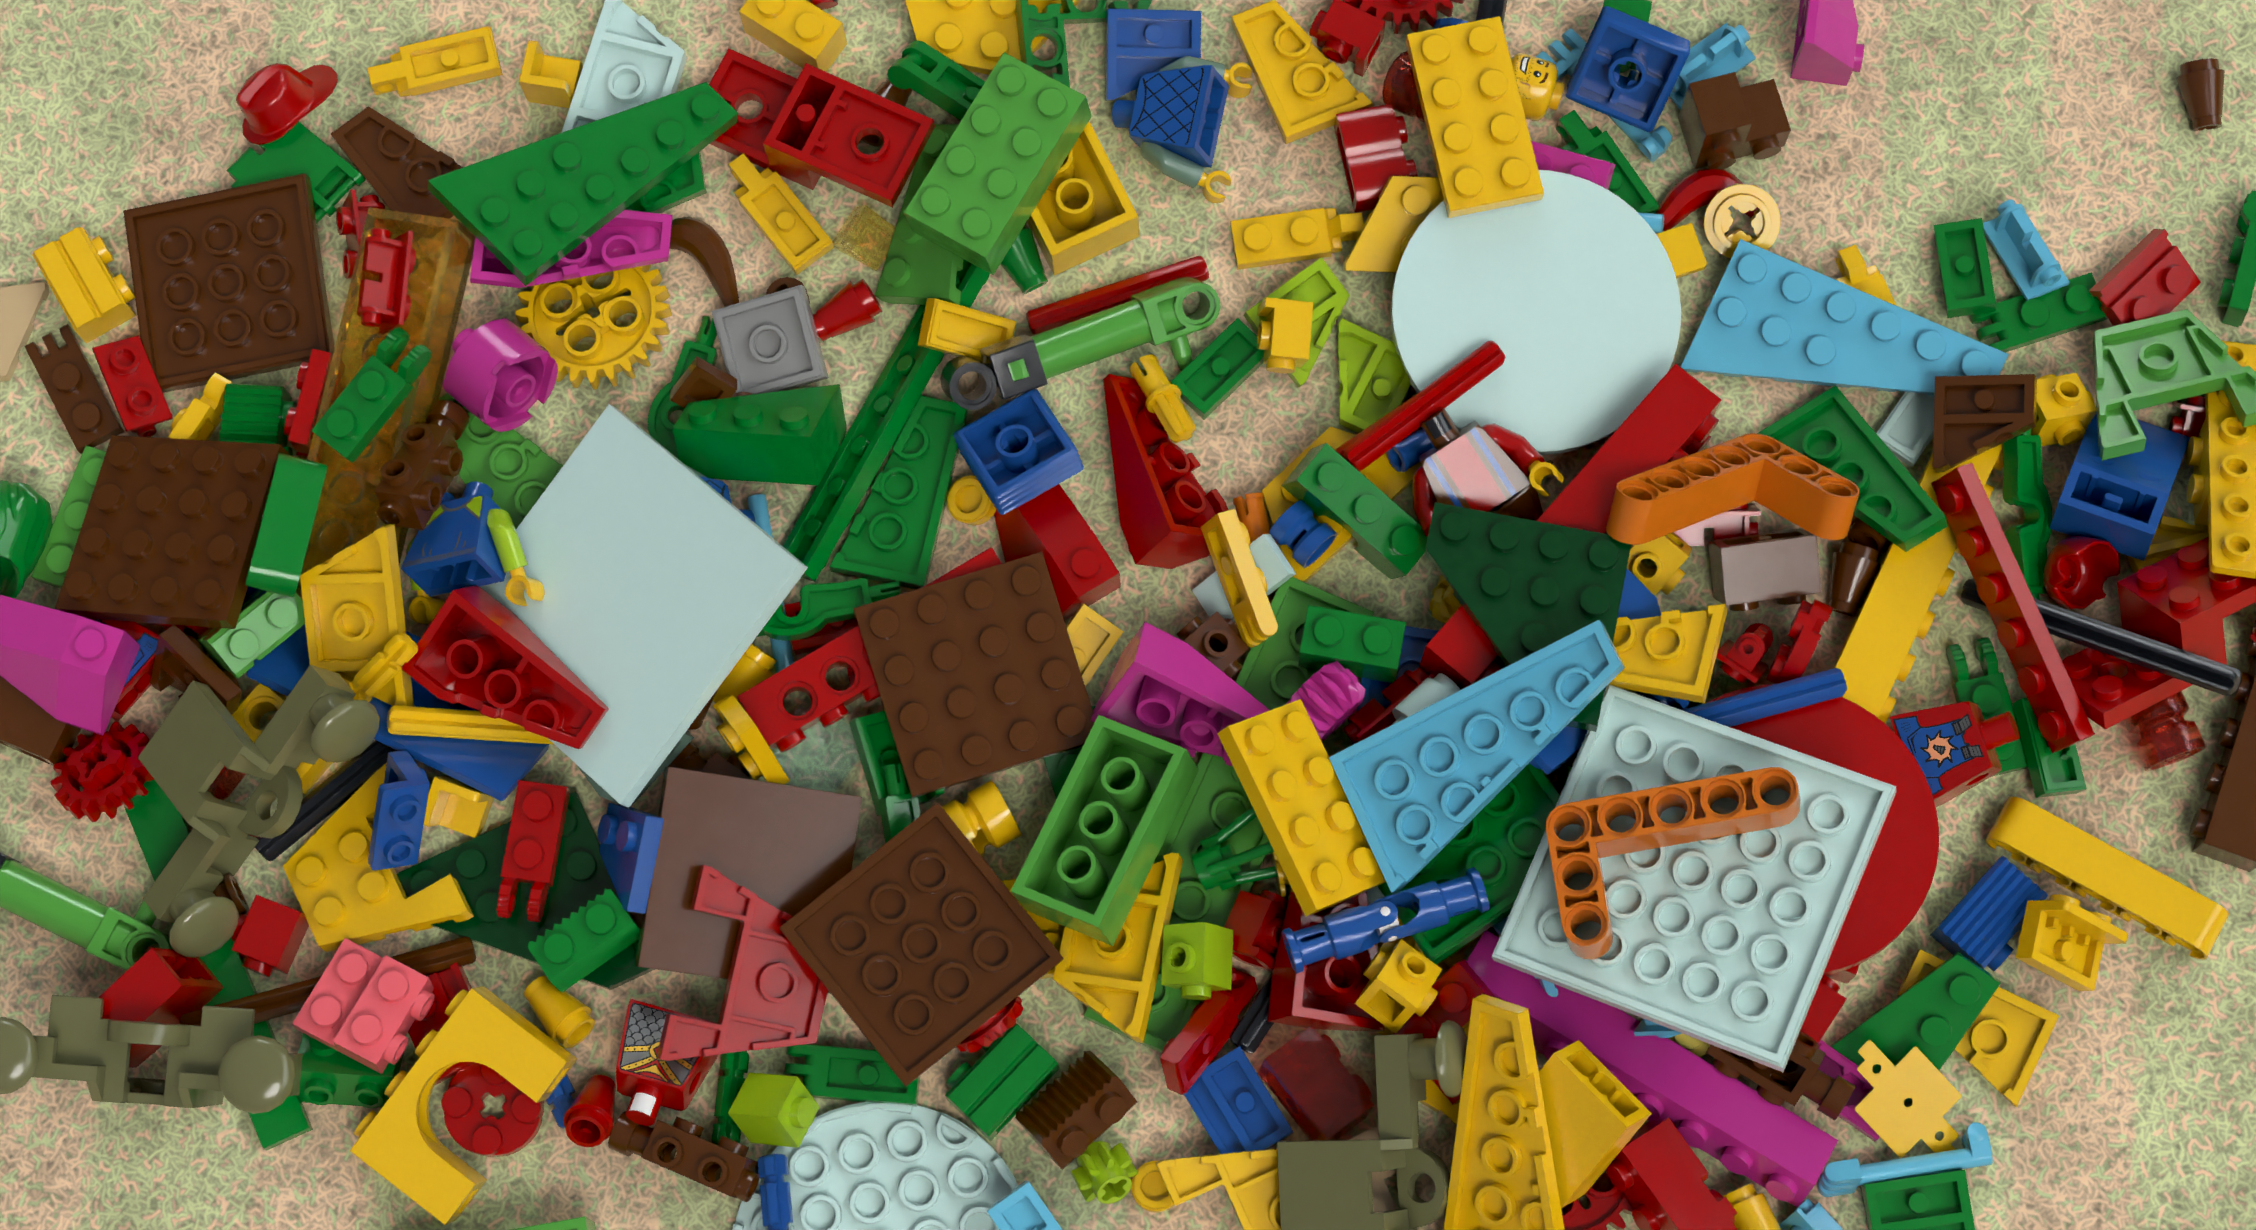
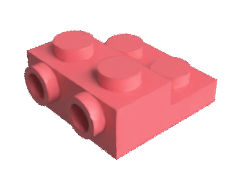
(365, 1006)

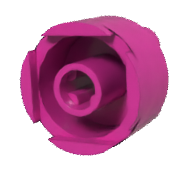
(499, 373)

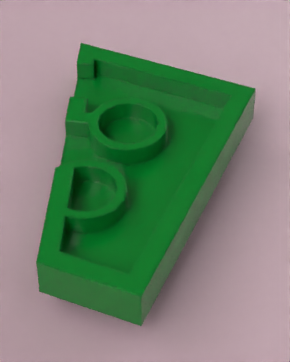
(1927, 1015)

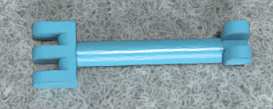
(1649, 143)
(1846, 1175)

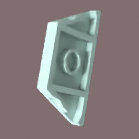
(624, 66)

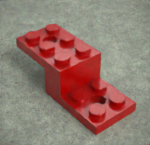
(815, 126)
(2170, 603)

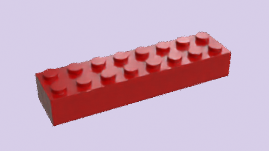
(1662, 428)

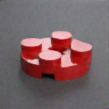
(1805, 630)
(489, 1135)

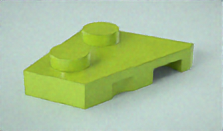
(1328, 296)
(1369, 377)

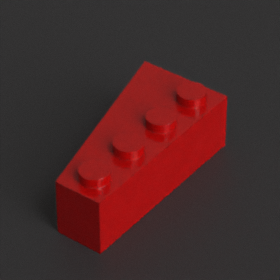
(1667, 1182)

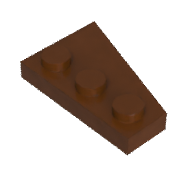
(394, 162)

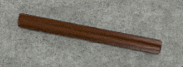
(293, 996)

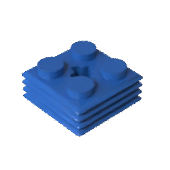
(1641, 95)
(1023, 425)

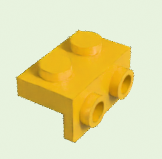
(2066, 940)

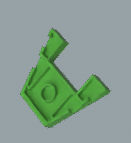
(2159, 364)

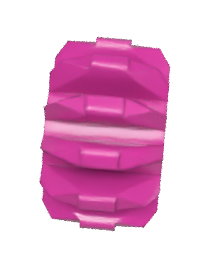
(1330, 697)

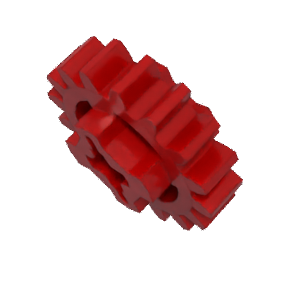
(103, 771)

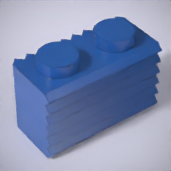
(1989, 915)

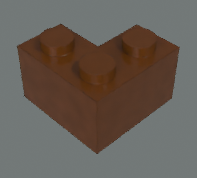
(1732, 121)

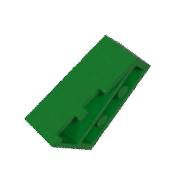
(763, 435)

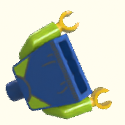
(466, 546)

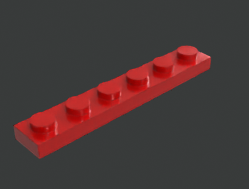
(2012, 608)

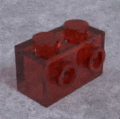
(1316, 1086)

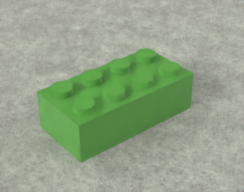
(998, 163)
(1105, 830)

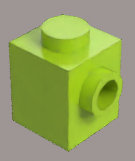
(1197, 959)
(774, 1109)

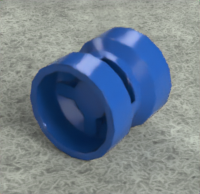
(1302, 533)

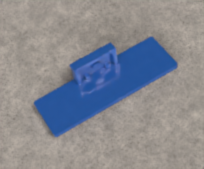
(482, 764)

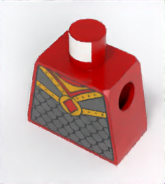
(652, 1080)

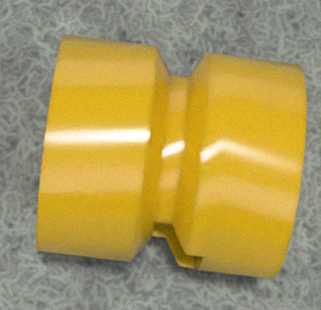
(984, 817)

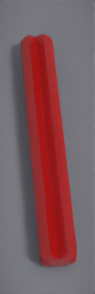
(1111, 295)
(1423, 405)

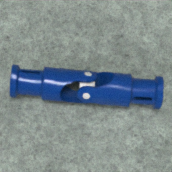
(1364, 926)

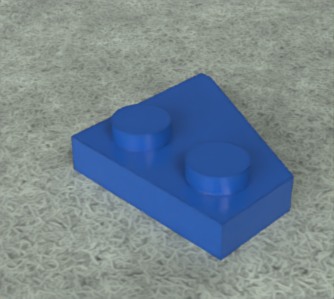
(1146, 42)
(629, 851)

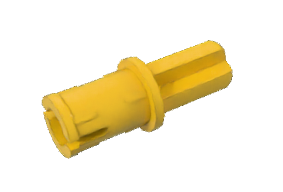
(1163, 398)

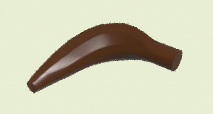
(710, 252)

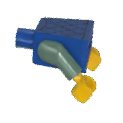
(1181, 116)

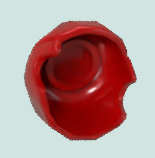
(2078, 570)

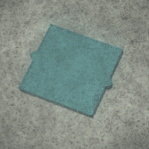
(822, 758)

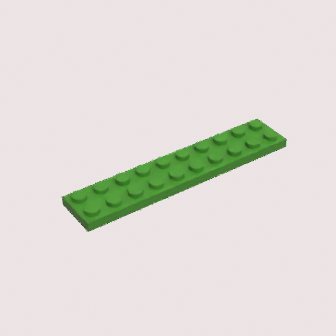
(1219, 798)

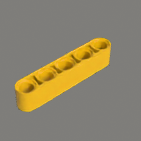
(2109, 875)

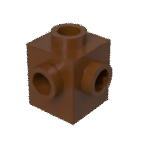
(1217, 641)

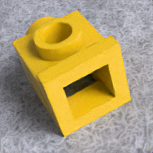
(1285, 333)

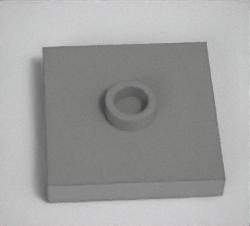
(771, 342)

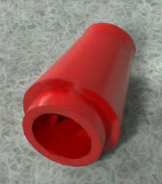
(847, 310)
(592, 1112)

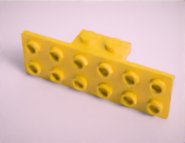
(2226, 479)

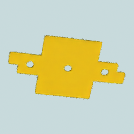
(1885, 1108)

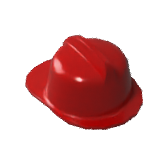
(280, 97)

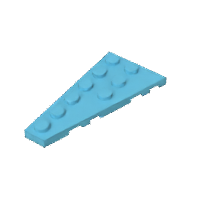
(1445, 763)

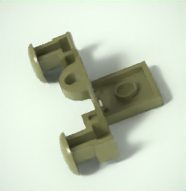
(189, 754)
(201, 1060)
(1331, 1180)

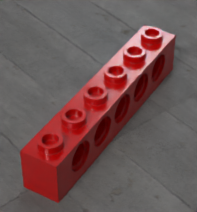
(808, 675)

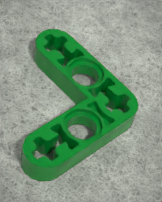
(1051, 25)

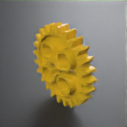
(614, 346)

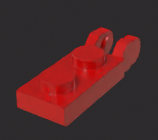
(533, 845)

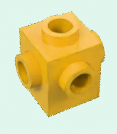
(2062, 409)
(1668, 554)
(1403, 976)

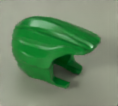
(23, 534)

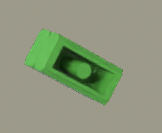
(261, 627)

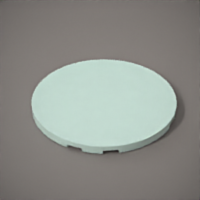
(1564, 290)
(888, 1172)

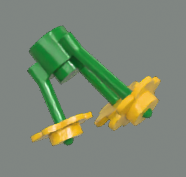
(1219, 864)

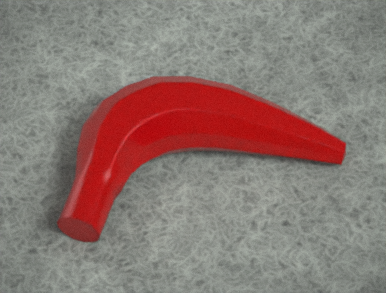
(1694, 193)

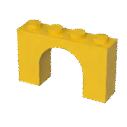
(400, 1136)

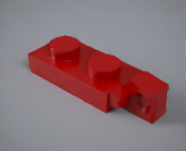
(1205, 1033)

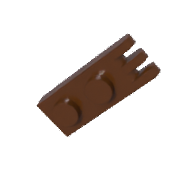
(75, 390)

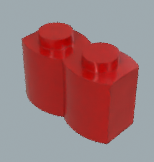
(1372, 152)

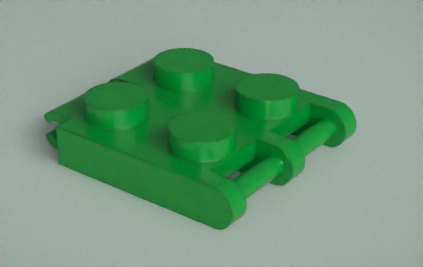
(298, 154)

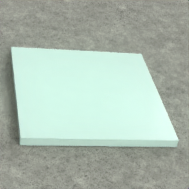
(645, 593)
(1712, 930)

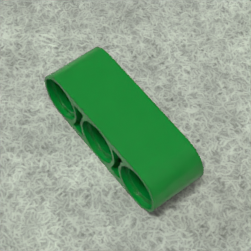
(286, 525)

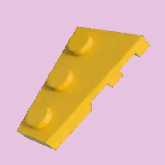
(1293, 74)
(1670, 652)

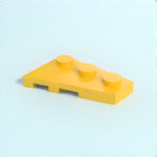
(2003, 1038)

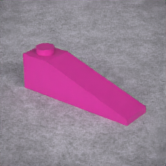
(1826, 42)
(623, 243)
(65, 662)
(1174, 694)

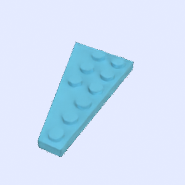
(1811, 329)

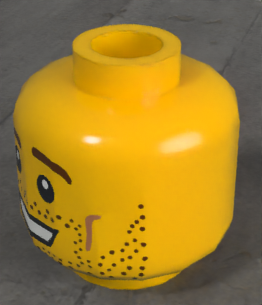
(1537, 85)

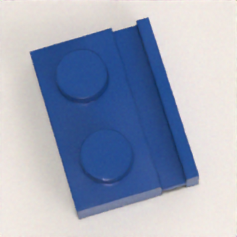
(1237, 1106)

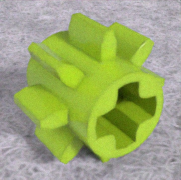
(1104, 1172)

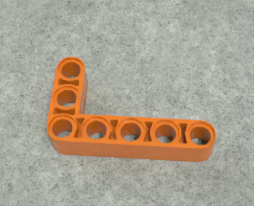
(1729, 477)
(1650, 833)

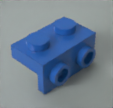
(399, 813)

